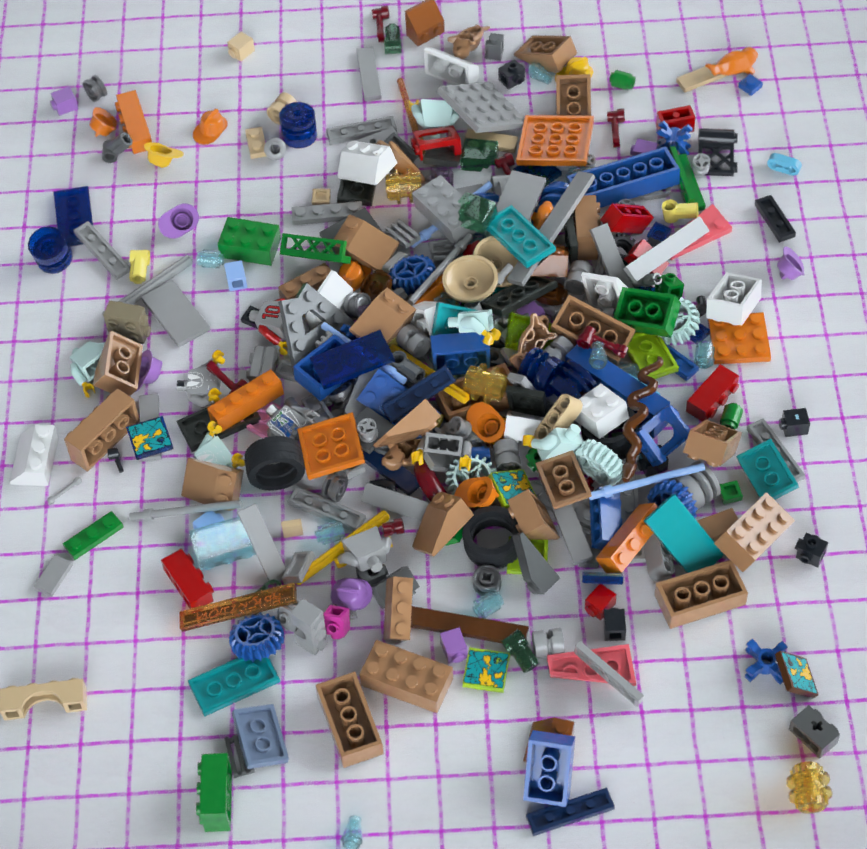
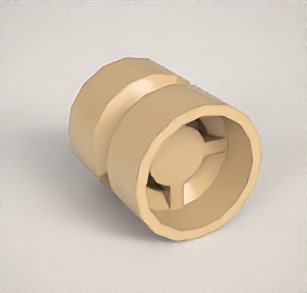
(280, 102)

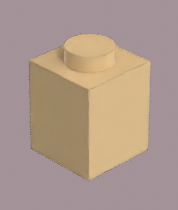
(240, 46)

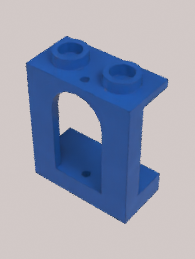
(649, 448)

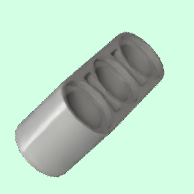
(658, 559)

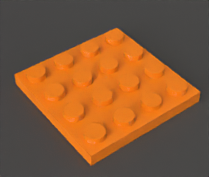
(555, 140)

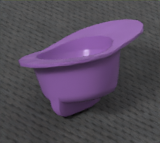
(178, 221)
(790, 265)
(149, 369)
(351, 593)

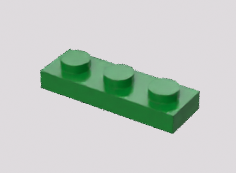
(93, 535)

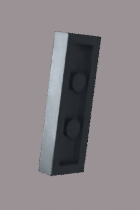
(775, 218)

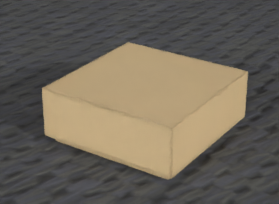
(321, 196)
(292, 528)

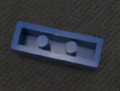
(604, 519)

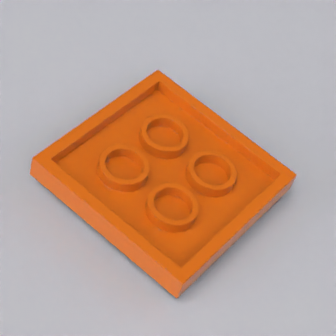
(740, 343)
(331, 446)

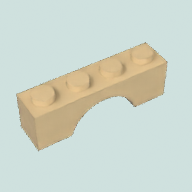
(18, 700)

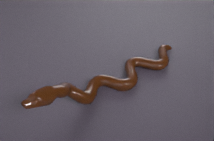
(630, 466)

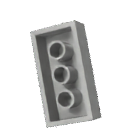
(440, 206)

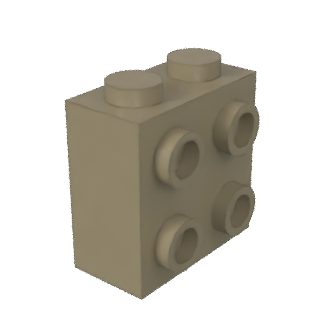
(127, 320)

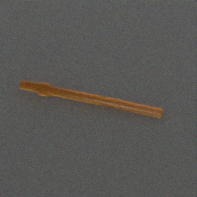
(405, 98)

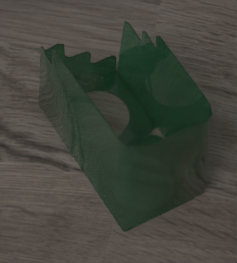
(478, 154)
(476, 212)

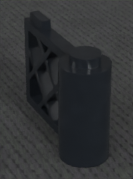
(716, 141)

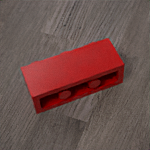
(627, 218)
(712, 393)
(187, 579)

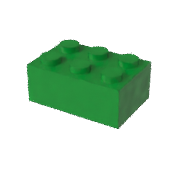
(249, 241)
(648, 311)
(214, 792)

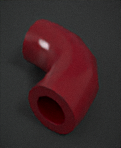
(427, 480)

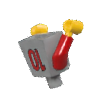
(270, 323)

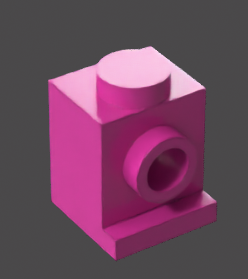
(337, 621)

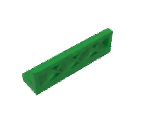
(688, 185)
(341, 258)

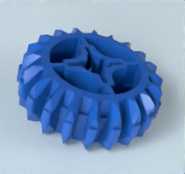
(411, 273)
(666, 488)
(258, 640)

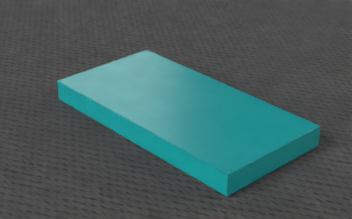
(520, 237)
(683, 535)
(232, 683)

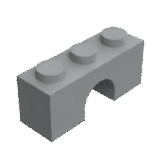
(311, 627)

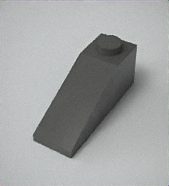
(534, 567)

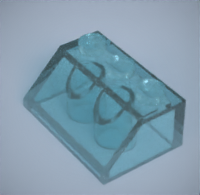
(221, 544)

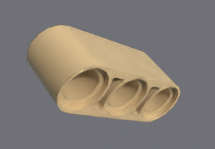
(559, 416)

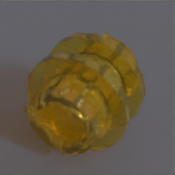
(402, 185)
(485, 383)
(809, 787)

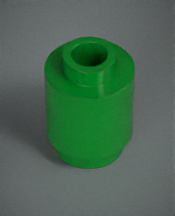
(622, 80)
(731, 415)

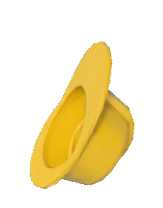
(576, 66)
(160, 154)

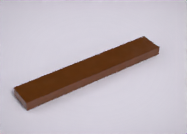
(470, 626)

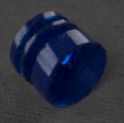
(298, 125)
(50, 250)
(539, 368)
(574, 381)

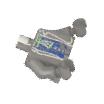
(288, 420)

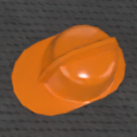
(102, 122)
(210, 127)
(353, 274)
(486, 422)
(477, 492)

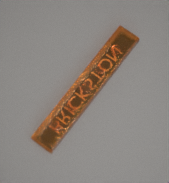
(238, 607)

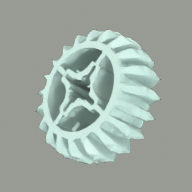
(684, 324)
(599, 462)
(463, 474)

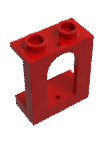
(452, 140)

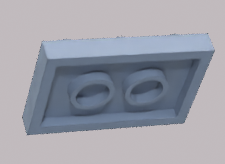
(260, 736)

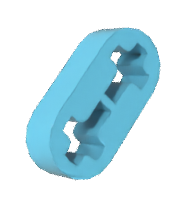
(784, 164)

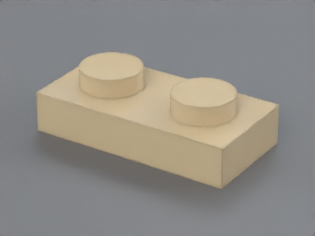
(255, 142)

